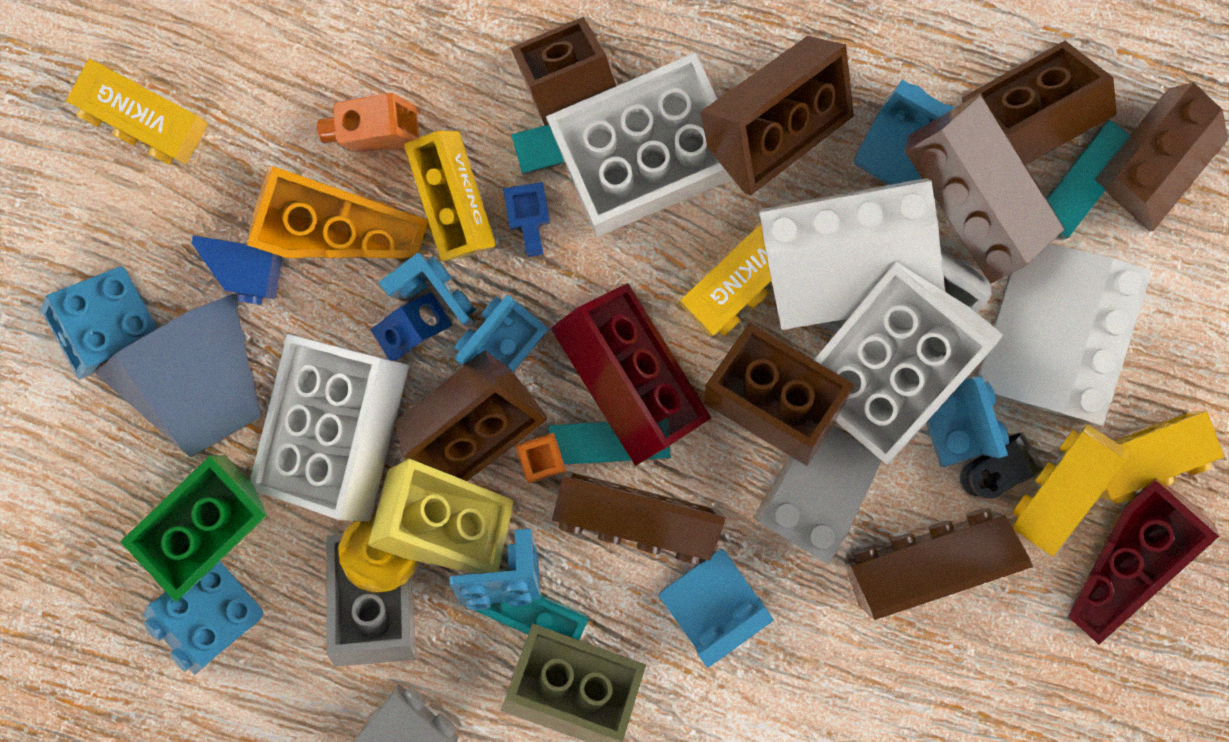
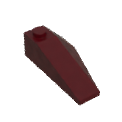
(1145, 551)

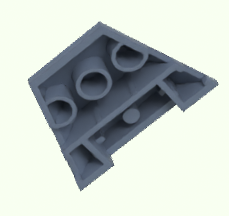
(190, 376)

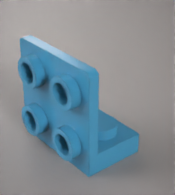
(410, 279)
(97, 319)
(967, 424)
(513, 586)
(715, 607)

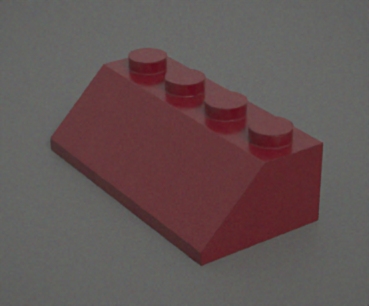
(630, 372)

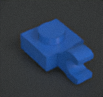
(527, 211)

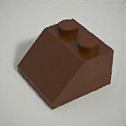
(563, 67)

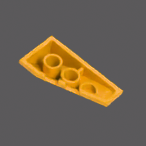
(320, 221)

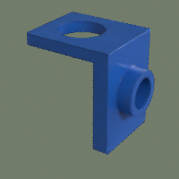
(406, 329)

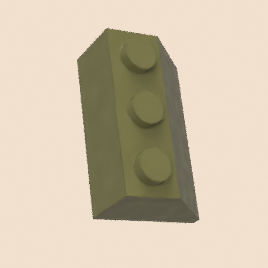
(573, 687)

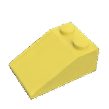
(440, 519)

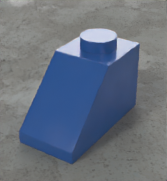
(241, 268)

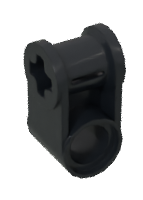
(1002, 472)

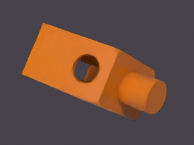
(371, 123)

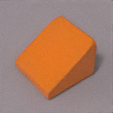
(540, 458)

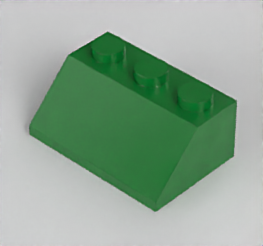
(196, 525)

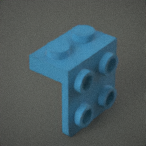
(884, 144)
(506, 334)
(203, 619)

